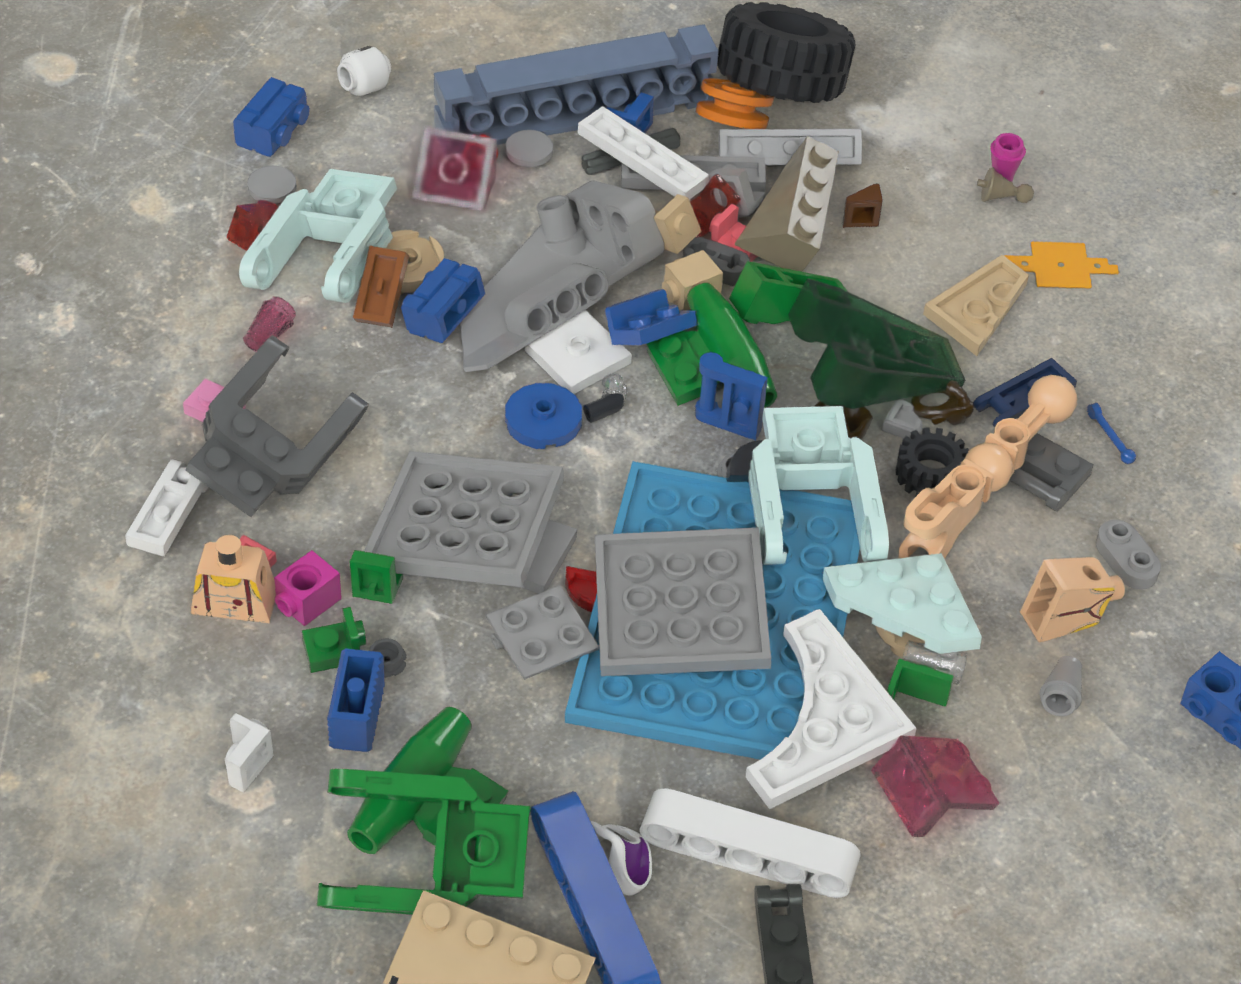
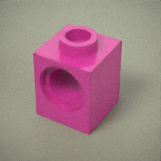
(307, 588)

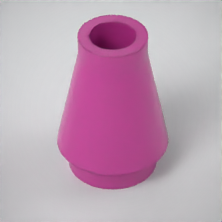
(1007, 154)

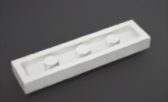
(642, 153)

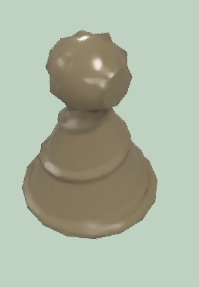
(997, 186)

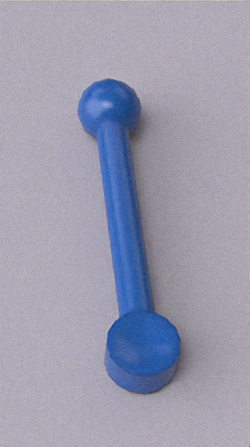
(1127, 455)

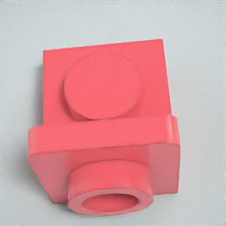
(726, 229)

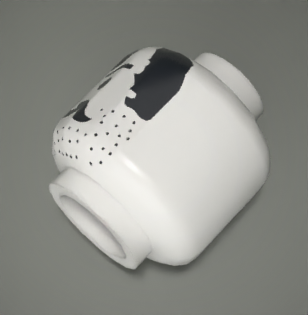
(364, 71)

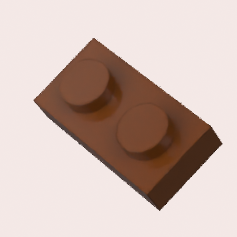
(381, 286)

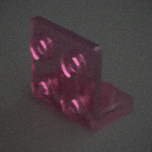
(928, 778)

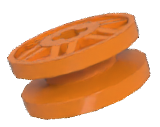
(733, 104)

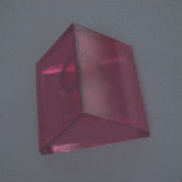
(455, 169)

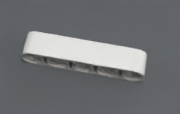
(750, 843)

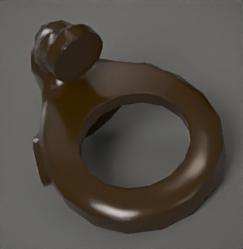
(954, 410)

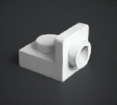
(249, 752)

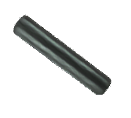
(601, 161)

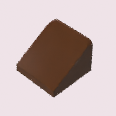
(863, 208)

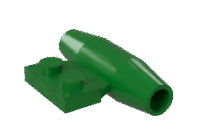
(719, 332)
(427, 752)

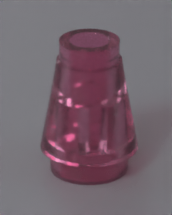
(272, 318)

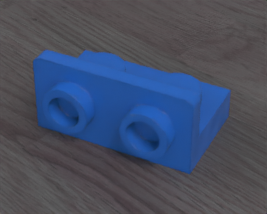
(646, 319)

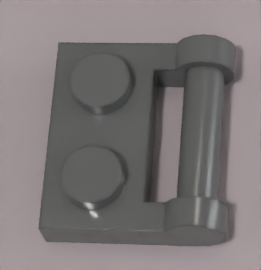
(1051, 472)

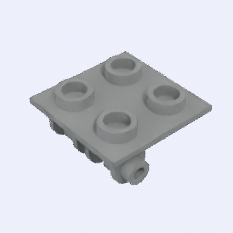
(541, 632)

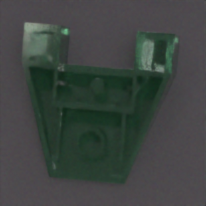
(869, 350)

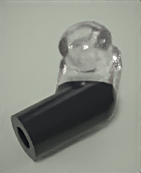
(611, 401)

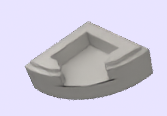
(902, 420)

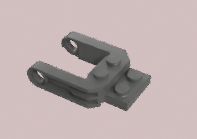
(250, 458)

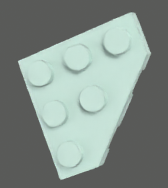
(908, 597)

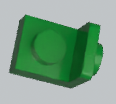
(374, 576)
(325, 643)

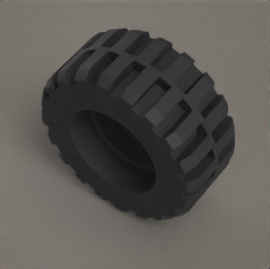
(785, 52)

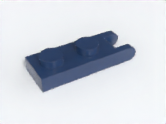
(1011, 397)

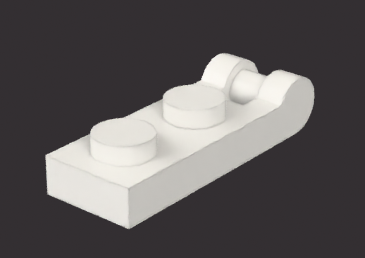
(165, 510)

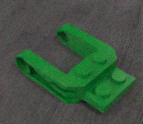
(476, 844)

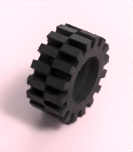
(927, 447)

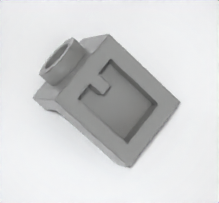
(739, 182)

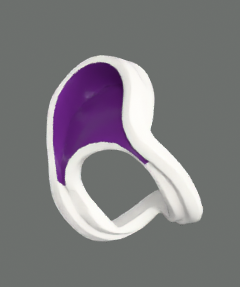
(628, 859)

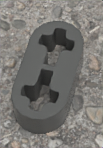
(722, 255)

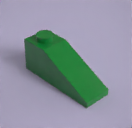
(769, 292)

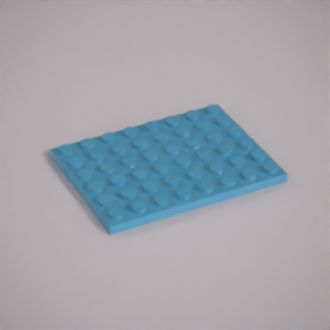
(734, 709)

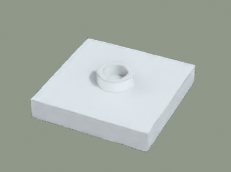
(578, 353)

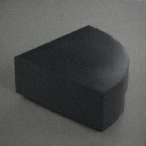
(740, 463)

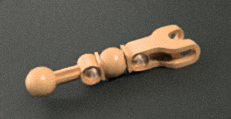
(943, 512)

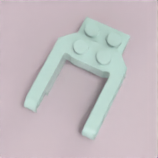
(341, 209)
(813, 451)

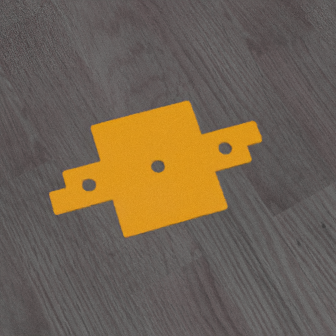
(1076, 264)

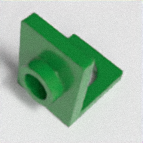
(920, 682)

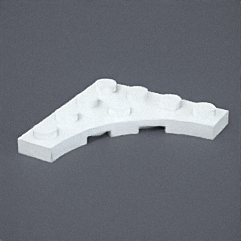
(841, 721)

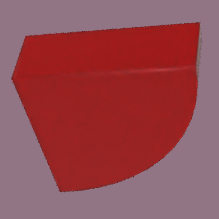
(581, 586)

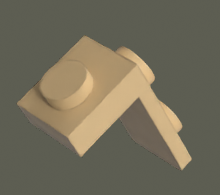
(677, 224)

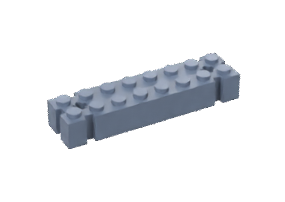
(567, 85)

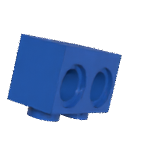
(1215, 697)

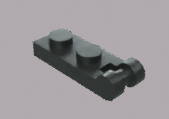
(783, 936)

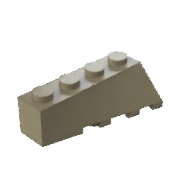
(794, 212)

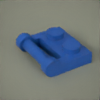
(742, 397)

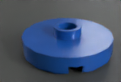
(543, 415)

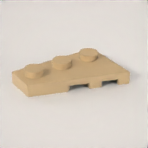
(978, 303)

